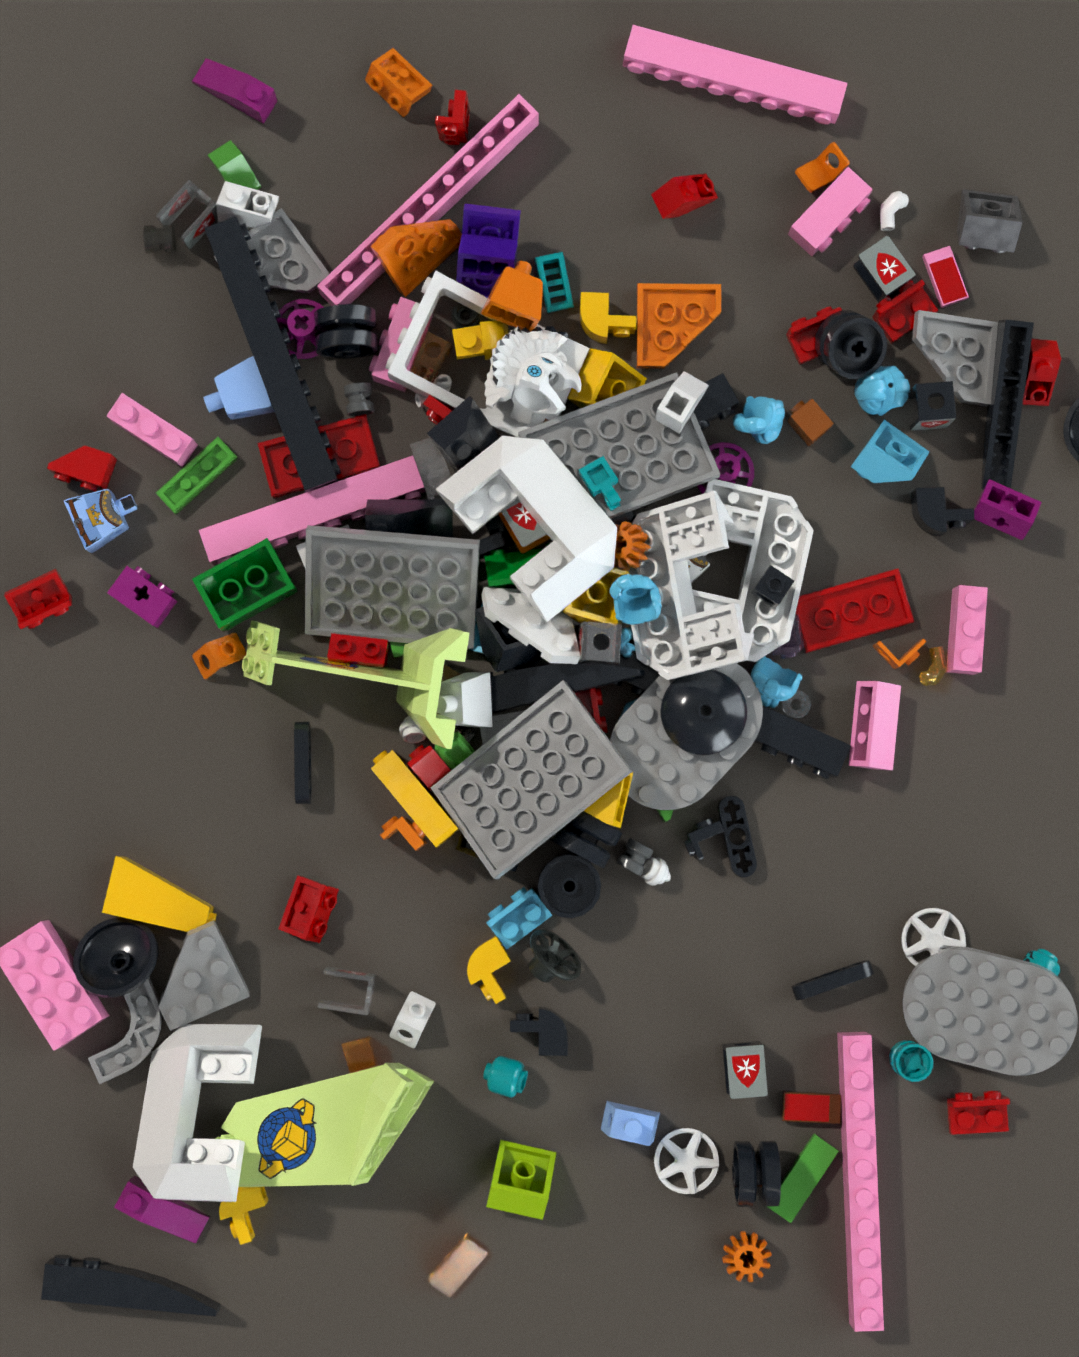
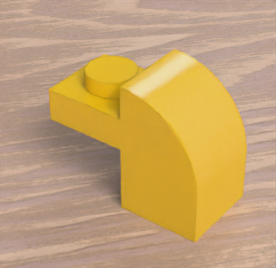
(598, 323)
(478, 339)
(484, 961)
(247, 1199)

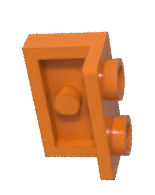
(411, 832)

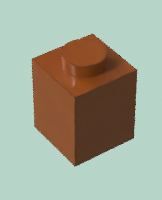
(809, 421)

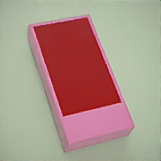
(945, 277)

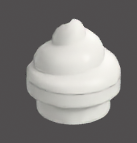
(410, 731)
(655, 871)

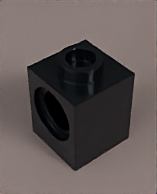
(772, 586)

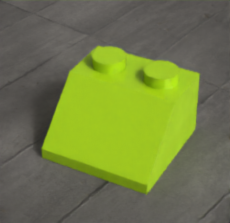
(521, 1179)

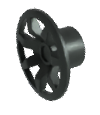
(549, 961)

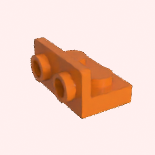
(397, 81)

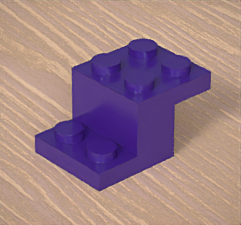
(486, 246)

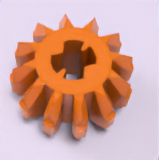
(634, 540)
(736, 1262)

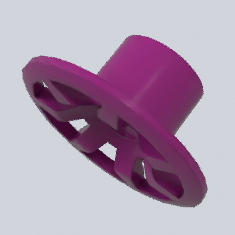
(301, 325)
(730, 465)

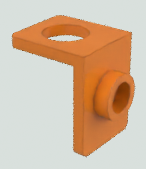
(819, 171)
(220, 653)
(907, 658)

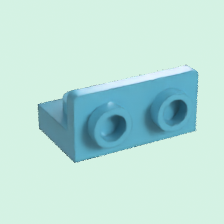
(518, 918)

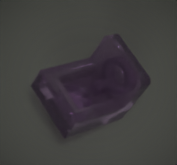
(795, 643)

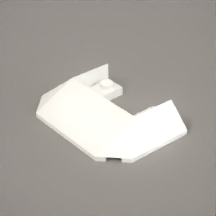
(576, 524)
(775, 537)
(680, 638)
(166, 1153)

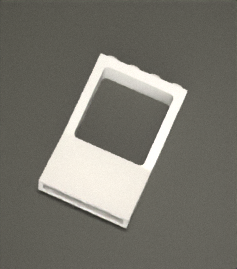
(409, 338)

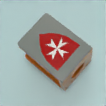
(522, 527)

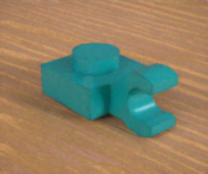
(601, 479)

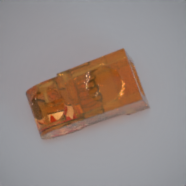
(431, 357)

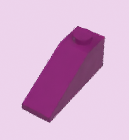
(236, 89)
(163, 1214)

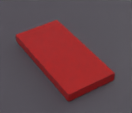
(350, 445)
(853, 610)

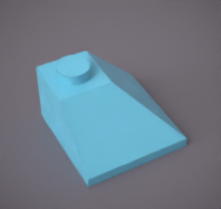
(889, 456)

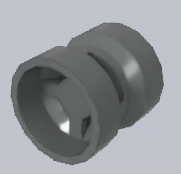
(358, 396)
(635, 856)

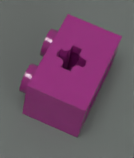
(1006, 509)
(127, 590)

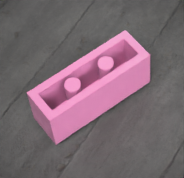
(831, 212)
(400, 318)
(152, 430)
(966, 630)
(874, 725)

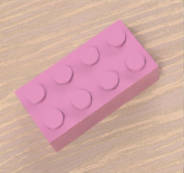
(46, 983)

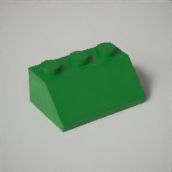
(502, 565)
(244, 585)

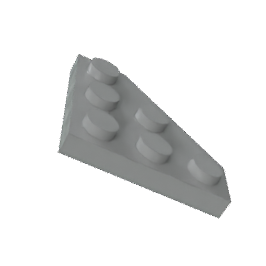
(286, 256)
(959, 352)
(201, 978)

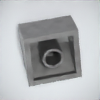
(989, 221)

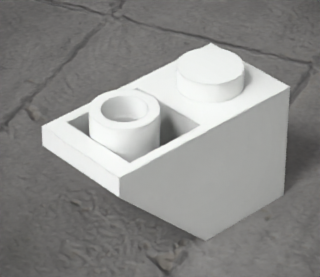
(246, 204)
(680, 402)

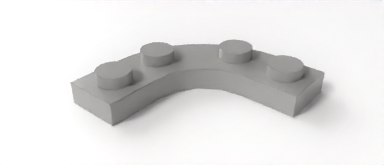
(139, 1040)

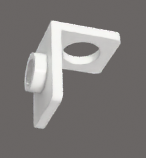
(412, 1018)

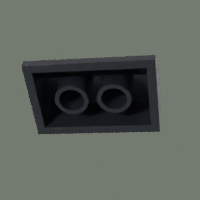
(463, 434)
(500, 647)

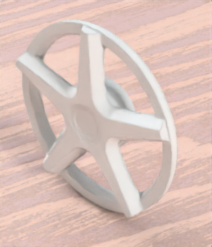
(931, 938)
(686, 1161)

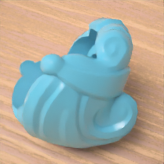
(876, 396)
(761, 418)
(635, 599)
(774, 682)

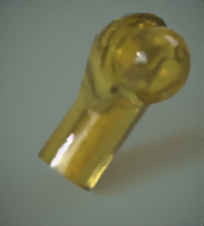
(936, 670)

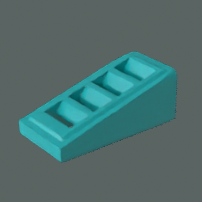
(547, 259)

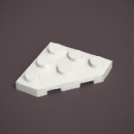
(553, 638)

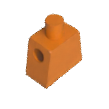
(516, 297)

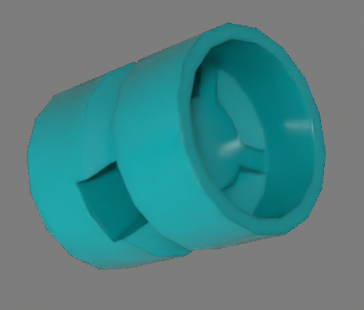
(911, 1060)

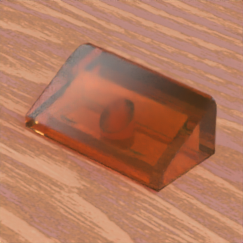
(359, 1054)
(457, 1265)

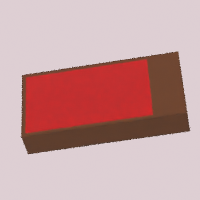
(811, 1107)

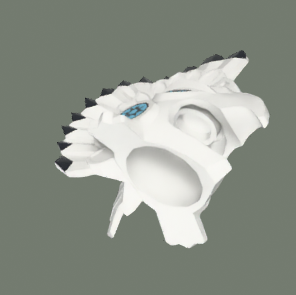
(526, 369)

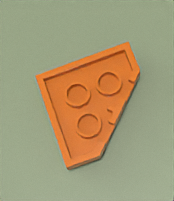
(415, 251)
(672, 318)

